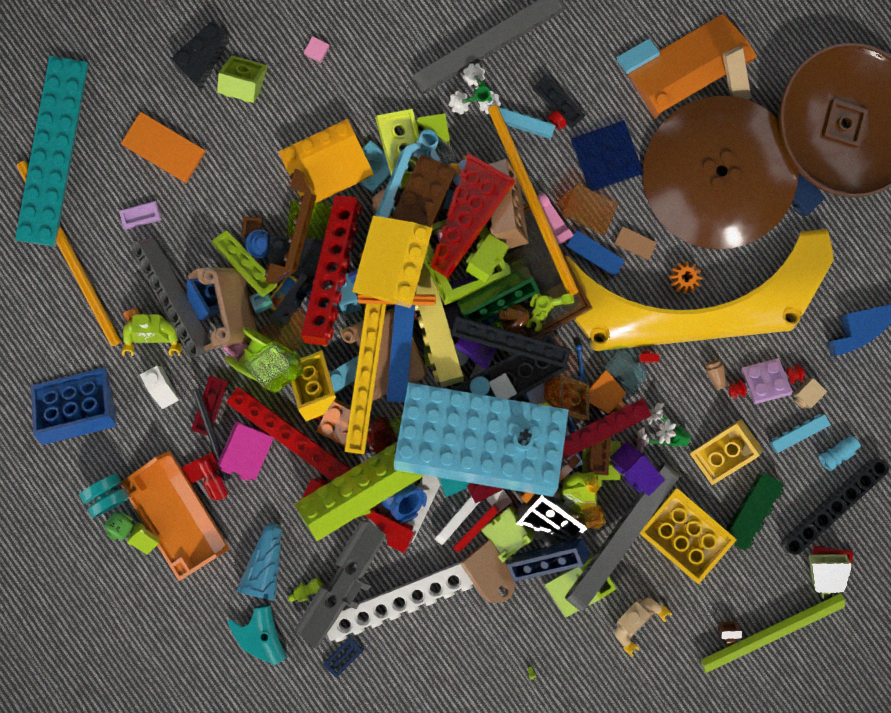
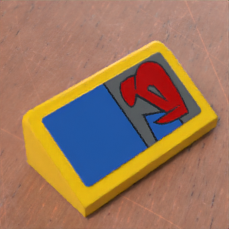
(282, 291)

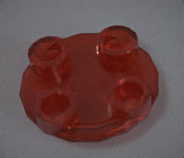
(381, 434)

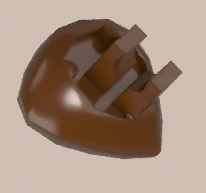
(514, 318)

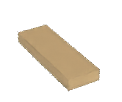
(737, 73)

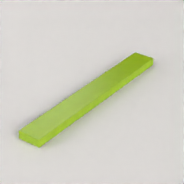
(773, 633)

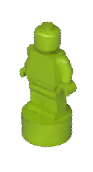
(302, 592)

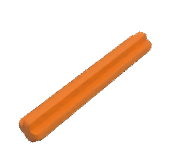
(419, 299)

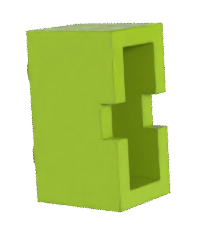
(489, 255)

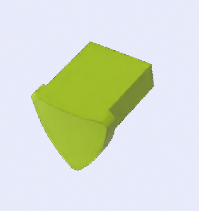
(142, 539)

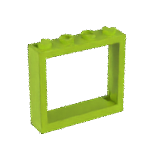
(441, 282)

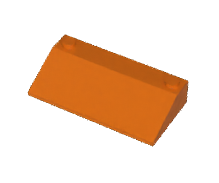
(688, 65)
(174, 515)

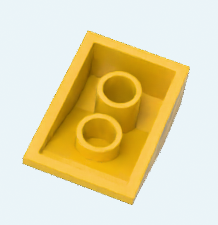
(727, 452)

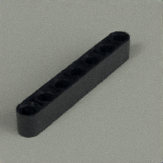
(844, 504)

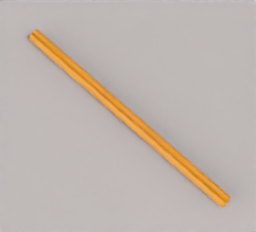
(533, 200)
(81, 277)

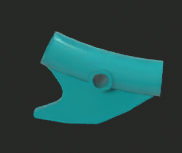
(252, 638)

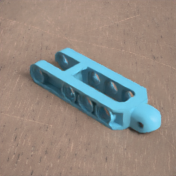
(425, 145)

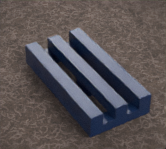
(331, 668)

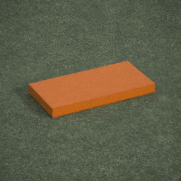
(163, 147)

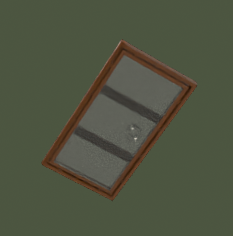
(546, 276)

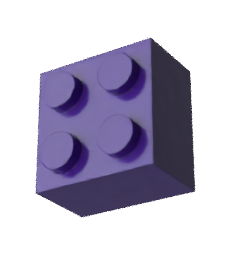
(636, 469)

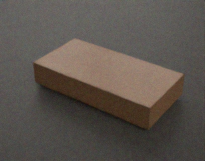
(635, 243)

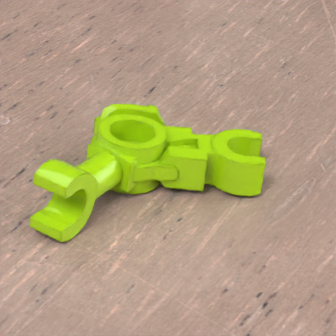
(543, 305)

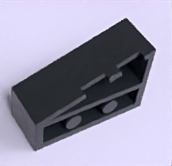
(551, 516)

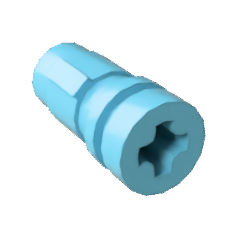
(840, 452)

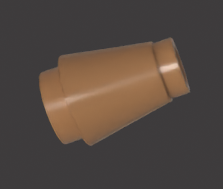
(716, 373)

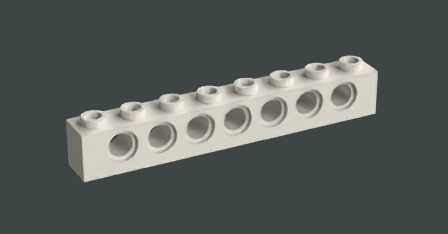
(405, 591)

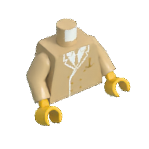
(635, 618)

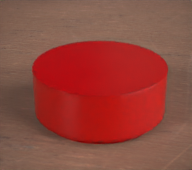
(557, 120)

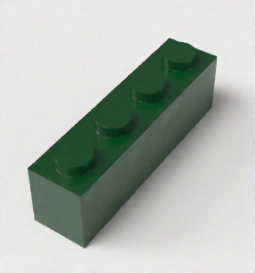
(499, 296)
(753, 510)

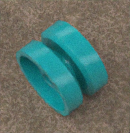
(103, 494)

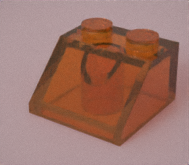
(568, 394)

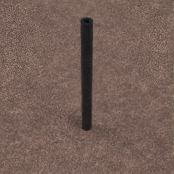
(209, 428)

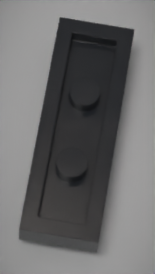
(558, 101)
(292, 301)

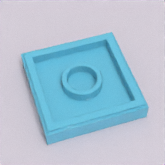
(378, 164)

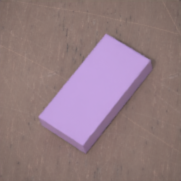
(140, 215)

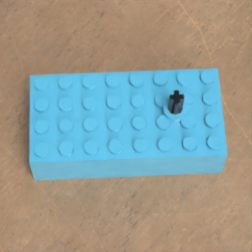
(481, 439)

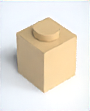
(809, 393)

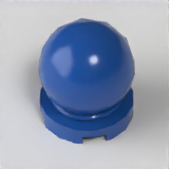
(406, 503)

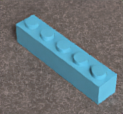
(527, 124)
(799, 433)

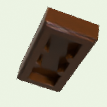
(600, 457)

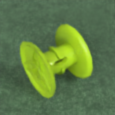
(257, 343)

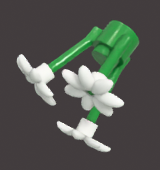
(678, 436)

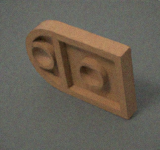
(489, 573)

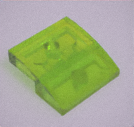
(318, 221)

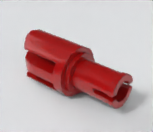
(213, 482)

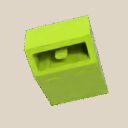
(561, 584)

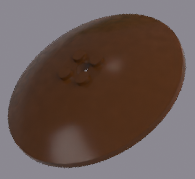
(831, 86)
(684, 182)

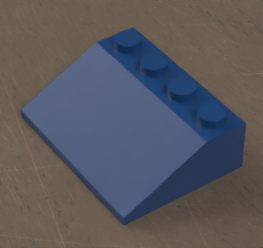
(72, 406)

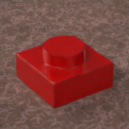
(648, 357)

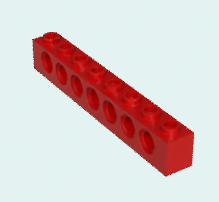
(342, 207)
(287, 434)

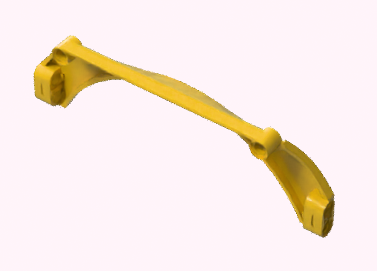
(761, 311)

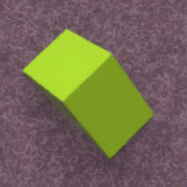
(435, 123)

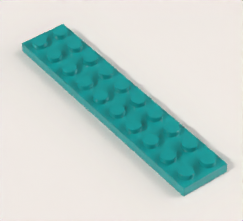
(52, 151)

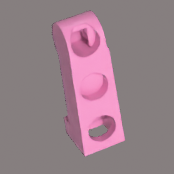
(558, 227)

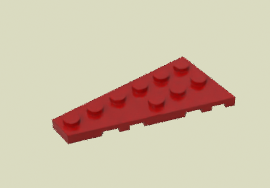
(472, 205)

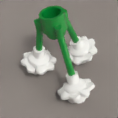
(482, 94)

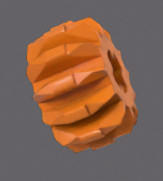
(689, 284)

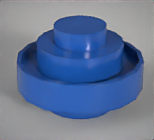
(258, 243)

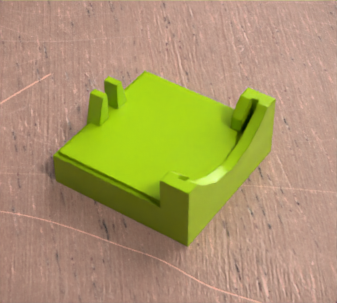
(506, 534)

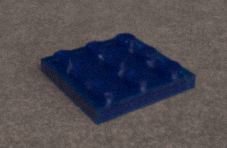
(607, 156)

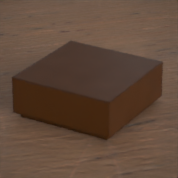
(251, 224)

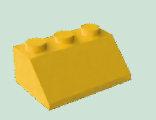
(314, 387)

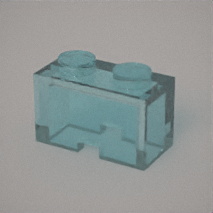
(627, 370)

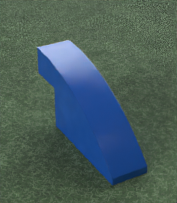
(861, 329)

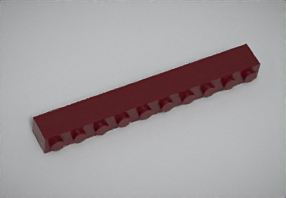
(584, 438)

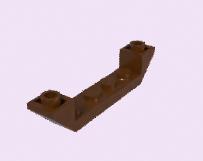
(276, 273)

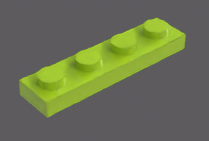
(243, 263)

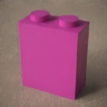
(245, 451)

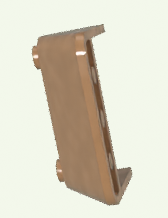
(233, 305)
(417, 368)

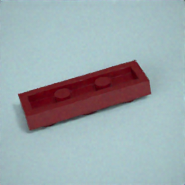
(213, 398)

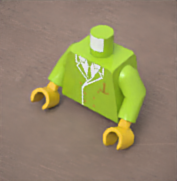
(149, 329)
(579, 492)

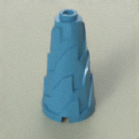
(263, 566)

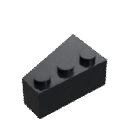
(201, 54)

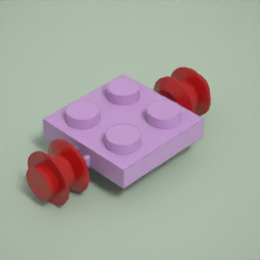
(766, 381)

